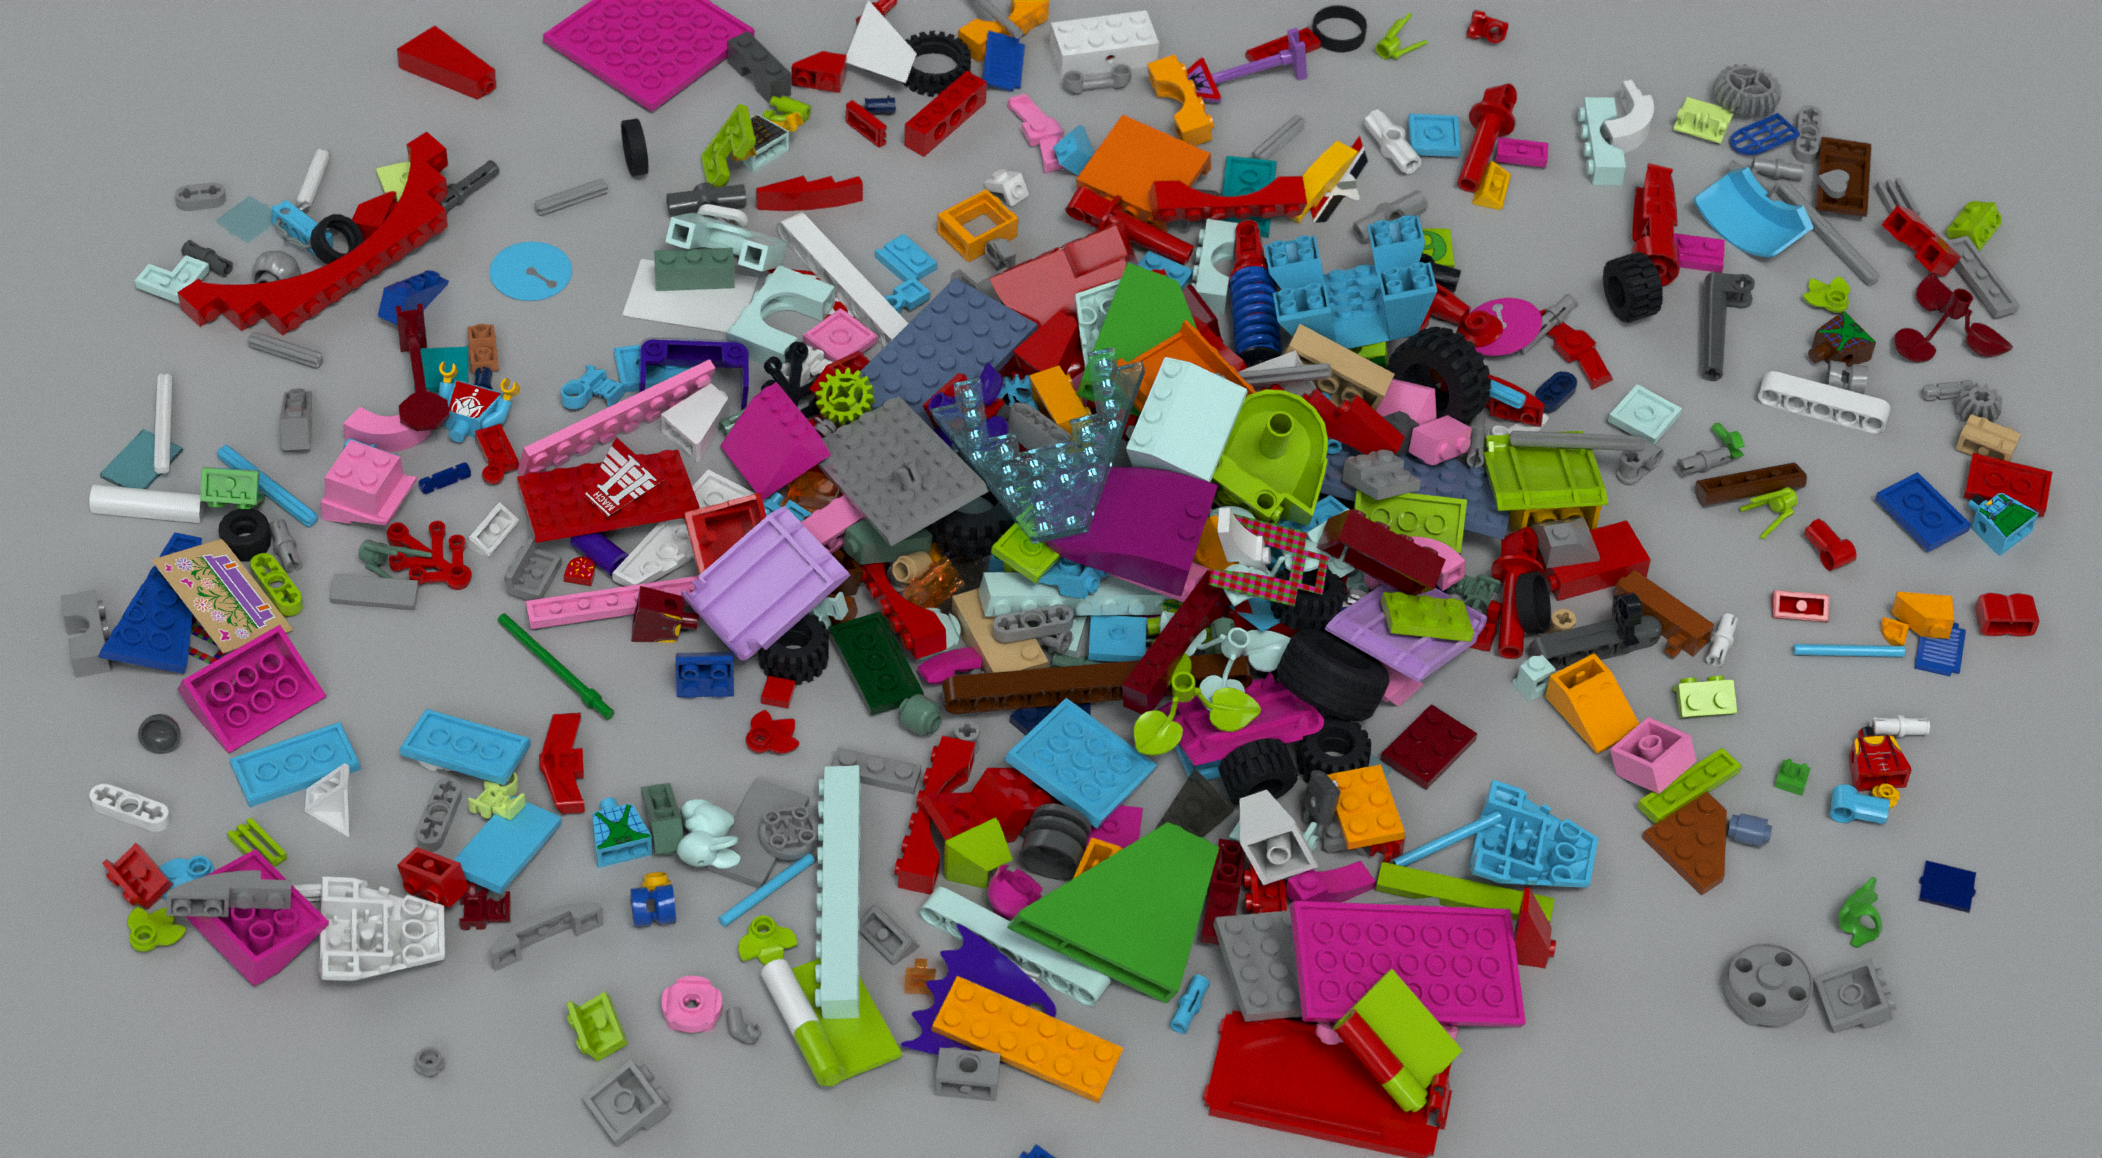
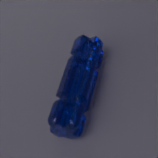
(444, 478)

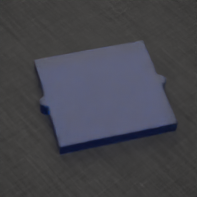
(1947, 886)

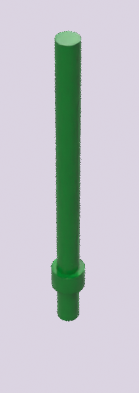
(589, 696)

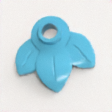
(184, 870)

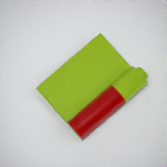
(1397, 1040)

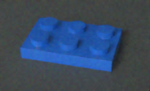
(1923, 512)

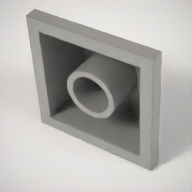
(1565, 542)

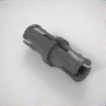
(208, 255)

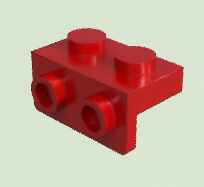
(138, 876)
(1263, 897)

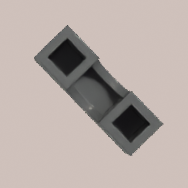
(749, 56)

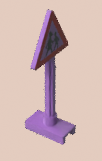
(1206, 82)

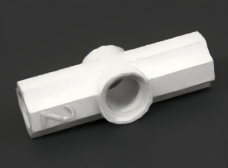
(1392, 142)

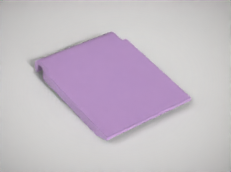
(765, 584)
(1415, 656)

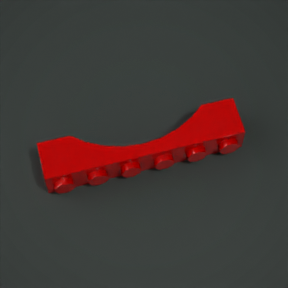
(1177, 201)
(918, 627)
(921, 859)

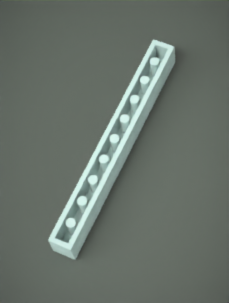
(840, 893)

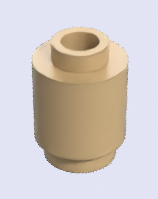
(911, 566)

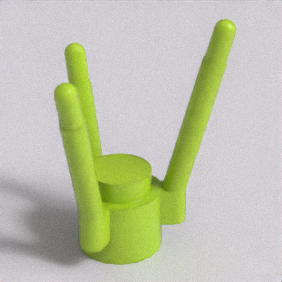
(1390, 43)
(1779, 501)

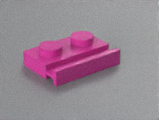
(1700, 252)

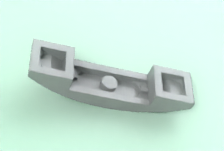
(578, 917)

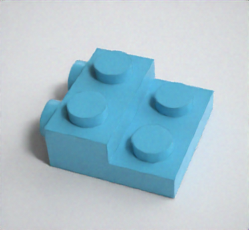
(1073, 578)

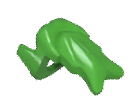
(1857, 906)

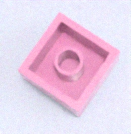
(1653, 755)

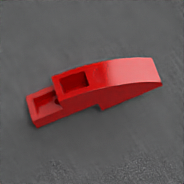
(1530, 413)

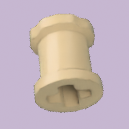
(1562, 620)

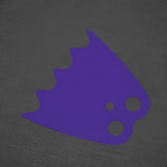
(984, 966)

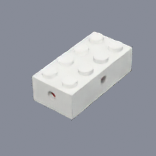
(1104, 42)

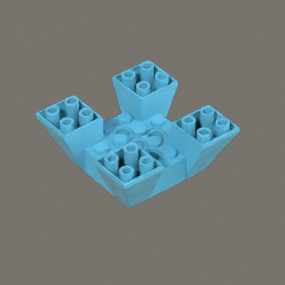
(1357, 303)

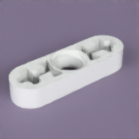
(123, 797)

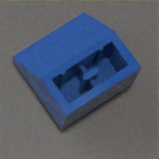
(705, 674)

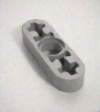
(1814, 128)
(1012, 620)
(435, 803)

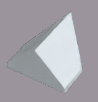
(331, 799)

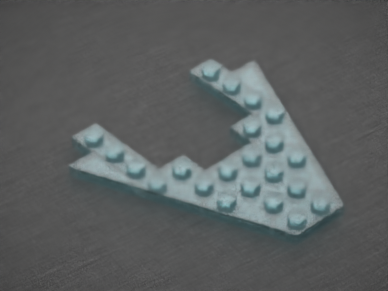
(1056, 486)

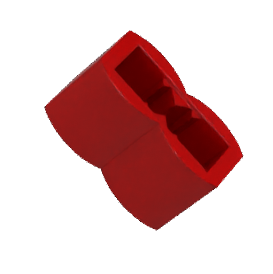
(2007, 614)

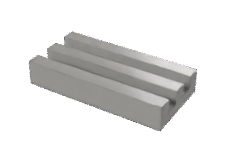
(1899, 193)

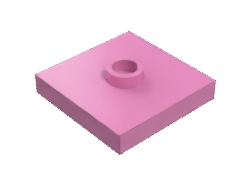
(840, 336)

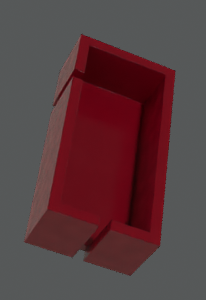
(1381, 552)

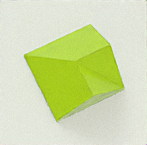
(975, 853)

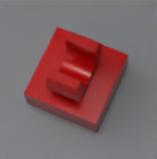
(1389, 849)

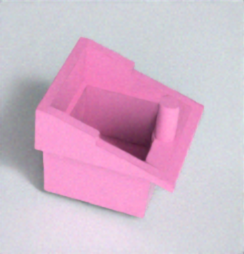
(365, 486)

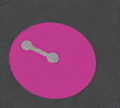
(1520, 325)

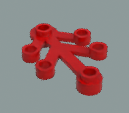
(455, 575)

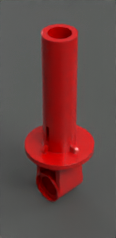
(1491, 120)
(1101, 212)
(1517, 557)

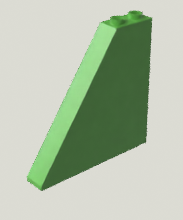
(1142, 315)
(1130, 912)

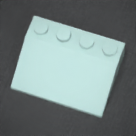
(1185, 420)

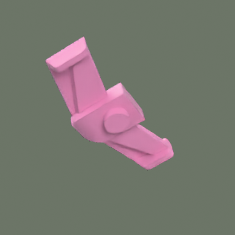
(1038, 129)

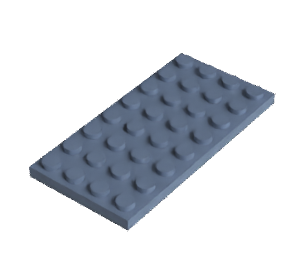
(948, 337)
(1445, 479)

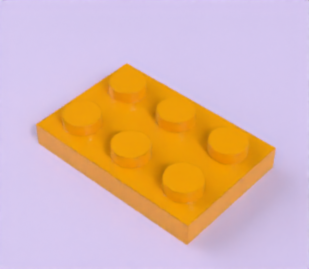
(1366, 808)

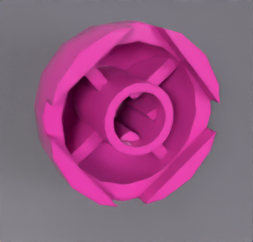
(1012, 891)

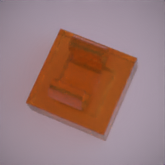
(917, 977)

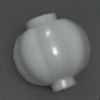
(274, 266)

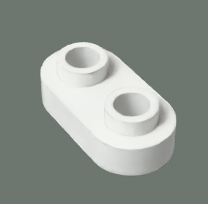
(724, 214)

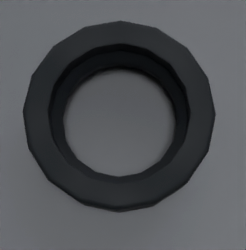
(345, 226)

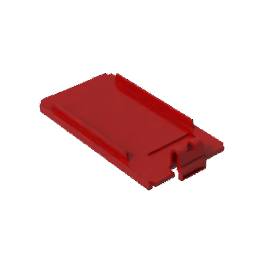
(1294, 1083)

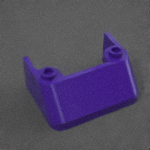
(692, 353)

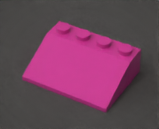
(773, 442)
(251, 689)
(261, 939)

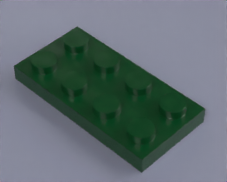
(874, 662)

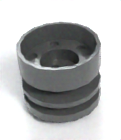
(1055, 841)

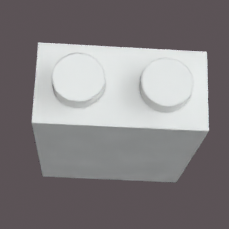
(1272, 839)

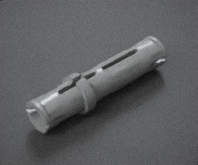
(1565, 306)
(1477, 438)

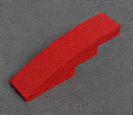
(800, 195)

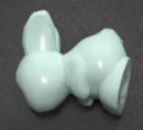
(707, 837)

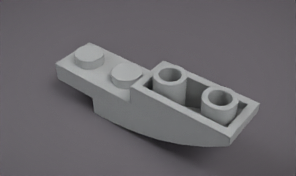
(218, 892)

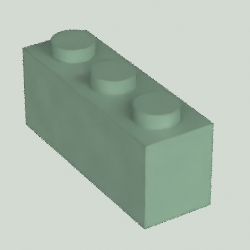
(694, 269)

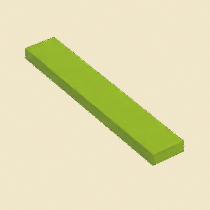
(1453, 890)

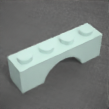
(1604, 161)
(1218, 245)

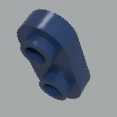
(1556, 390)

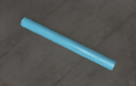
(1849, 650)
(1448, 839)
(765, 890)

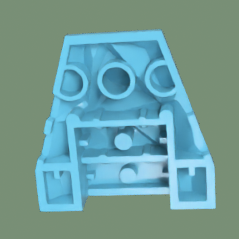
(1530, 843)

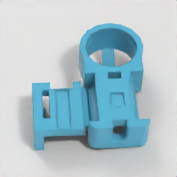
(590, 382)

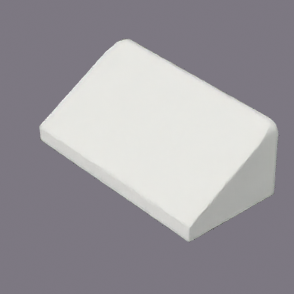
(491, 530)

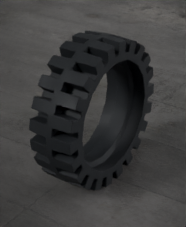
(938, 45)

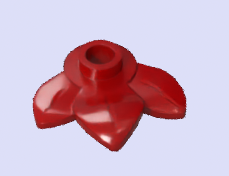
(774, 734)

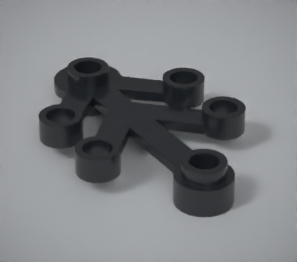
(795, 355)

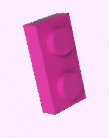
(1522, 152)

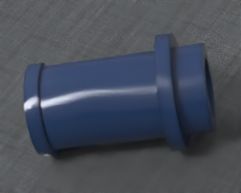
(880, 105)
(485, 379)

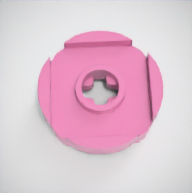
(691, 1019)

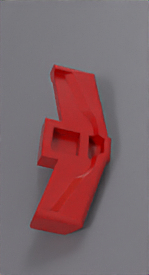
(1581, 347)
(562, 763)

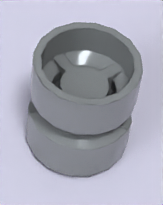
(1855, 379)

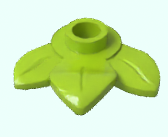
(1832, 296)
(154, 926)
(766, 945)

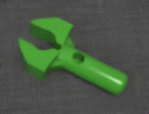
(1732, 440)

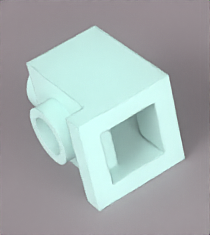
(1531, 672)

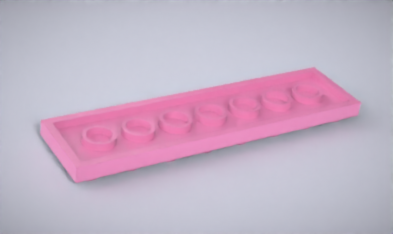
(617, 418)

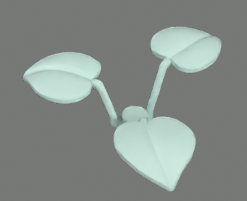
(1310, 563)
(1262, 648)

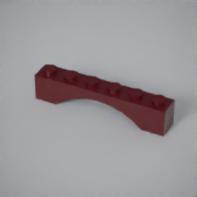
(1152, 674)

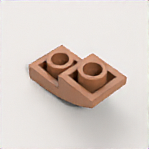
(482, 347)

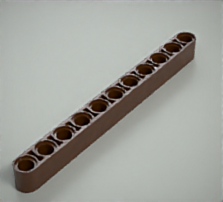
(1077, 683)

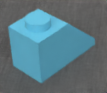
(1074, 150)

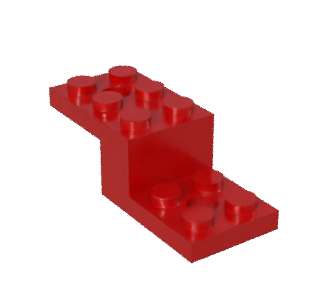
(998, 795)

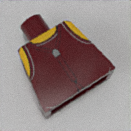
(660, 617)

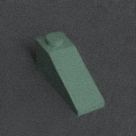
(663, 818)

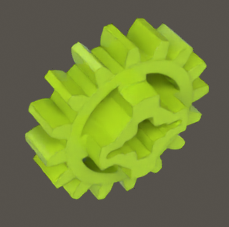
(845, 385)

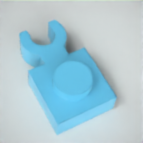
(908, 294)

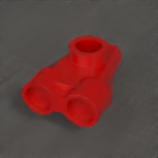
(1481, 27)

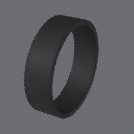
(1343, 12)
(634, 147)
(1533, 603)

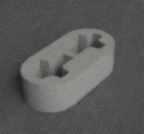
(200, 196)

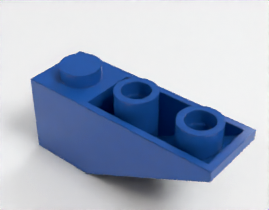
(410, 292)

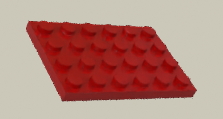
(560, 510)

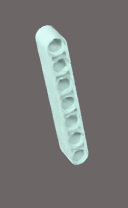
(947, 909)

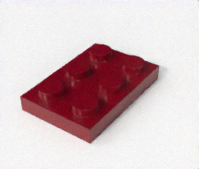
(1428, 746)

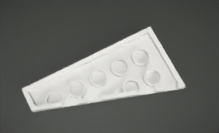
(669, 541)

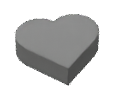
(1834, 183)

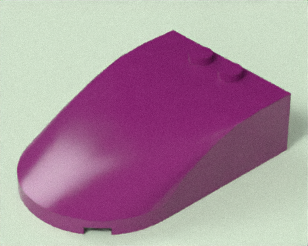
(1144, 527)

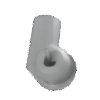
(740, 1030)

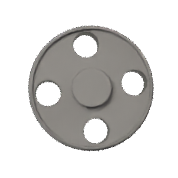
(1768, 985)

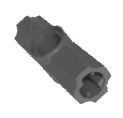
(704, 194)

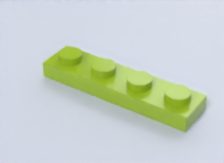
(1691, 784)

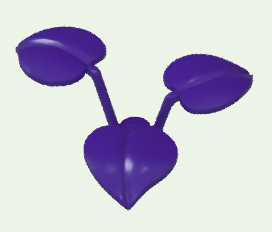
(992, 385)

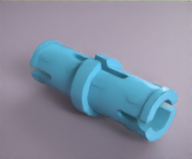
(1189, 1004)

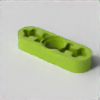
(276, 595)

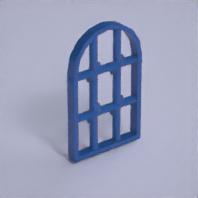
(1760, 149)

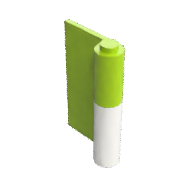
(830, 1046)

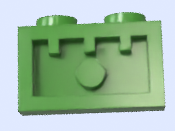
(229, 486)

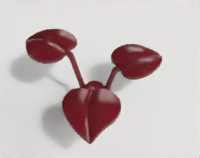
(1936, 296)

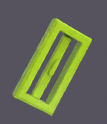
(234, 838)

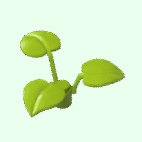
(1230, 712)

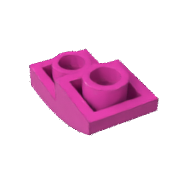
(944, 665)

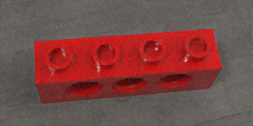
(945, 113)

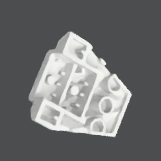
(375, 931)

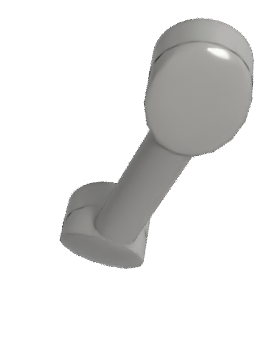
(1120, 77)

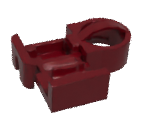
(479, 909)

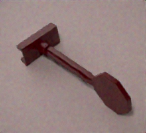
(423, 408)

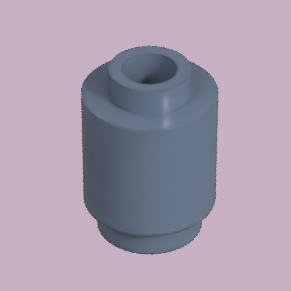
(1749, 829)

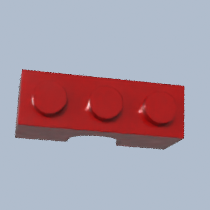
(1930, 247)

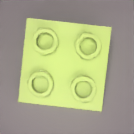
(1703, 120)

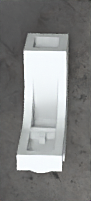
(1633, 129)

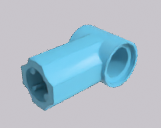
(1849, 805)

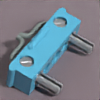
(297, 225)

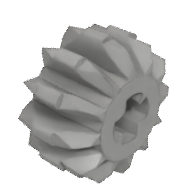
(1979, 402)

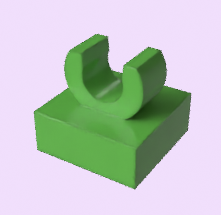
(1792, 777)

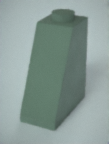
(869, 547)

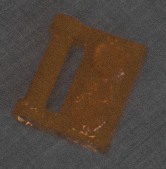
(813, 488)

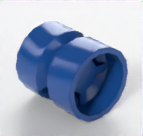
(663, 904)

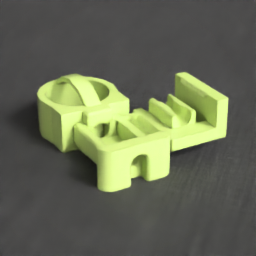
(497, 800)

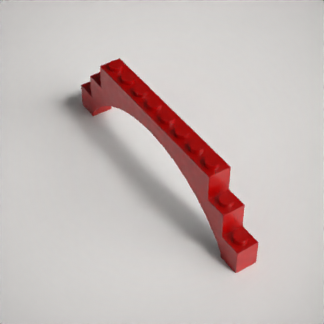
(298, 298)

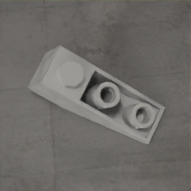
(296, 419)

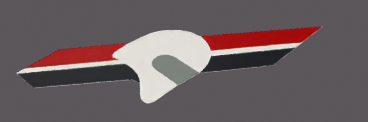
(1345, 187)

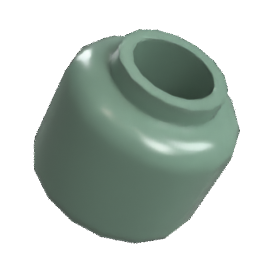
(920, 715)

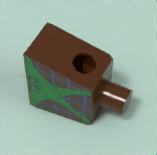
(1842, 341)

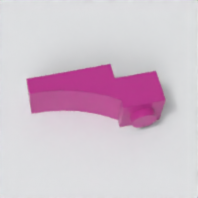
(1330, 885)

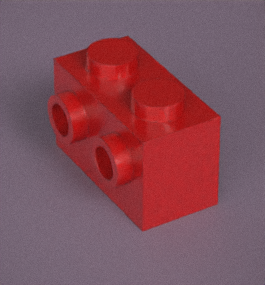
(433, 877)

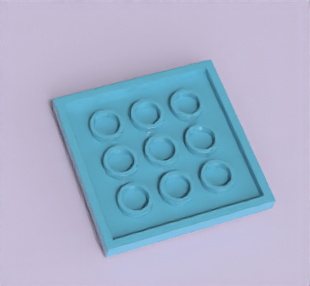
(1081, 762)

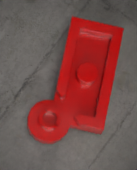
(496, 452)

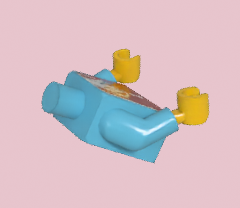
(472, 405)

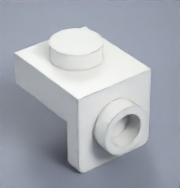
(1008, 183)

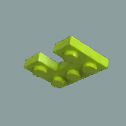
(734, 135)

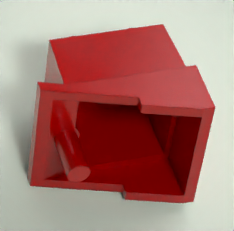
(720, 526)

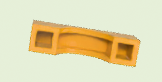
(1023, 13)
(1170, 80)

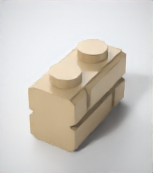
(1988, 439)

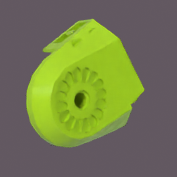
(1274, 458)

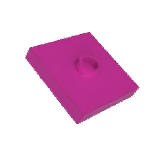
(1120, 827)

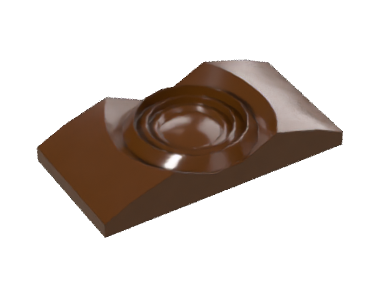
(1855, 160)

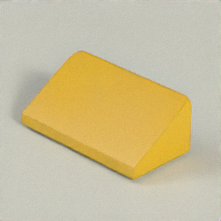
(1492, 187)

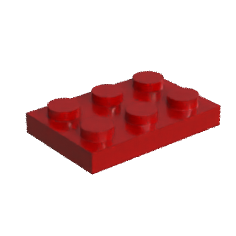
(2021, 482)

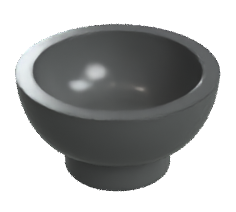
(159, 733)

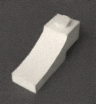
(1240, 543)

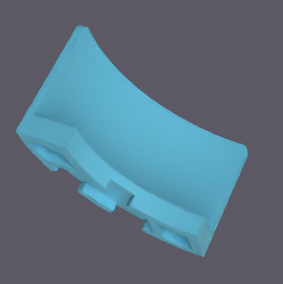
(1747, 218)

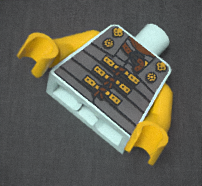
(771, 140)

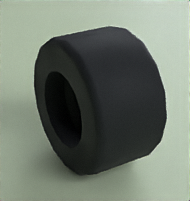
(242, 522)

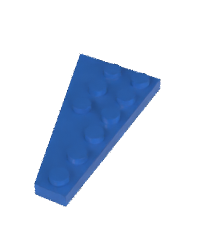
(156, 622)

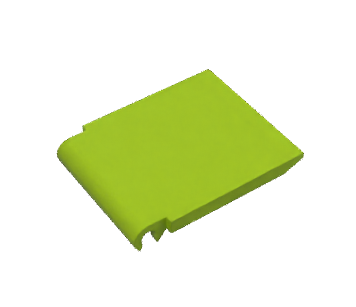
(1542, 476)

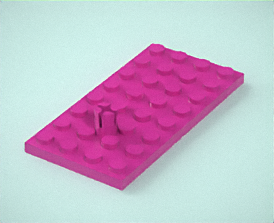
(1449, 957)

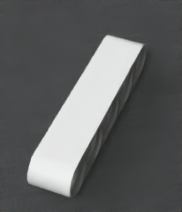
(1824, 402)

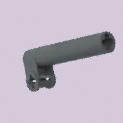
(1720, 292)

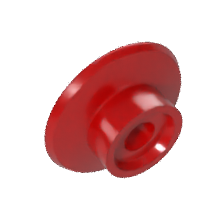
(1481, 328)

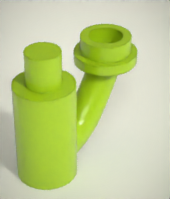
(787, 106)

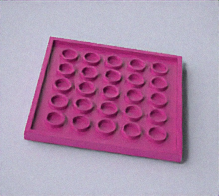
(647, 45)

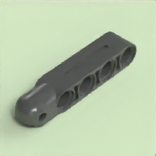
(1599, 638)

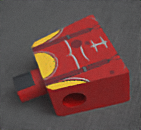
(1877, 761)

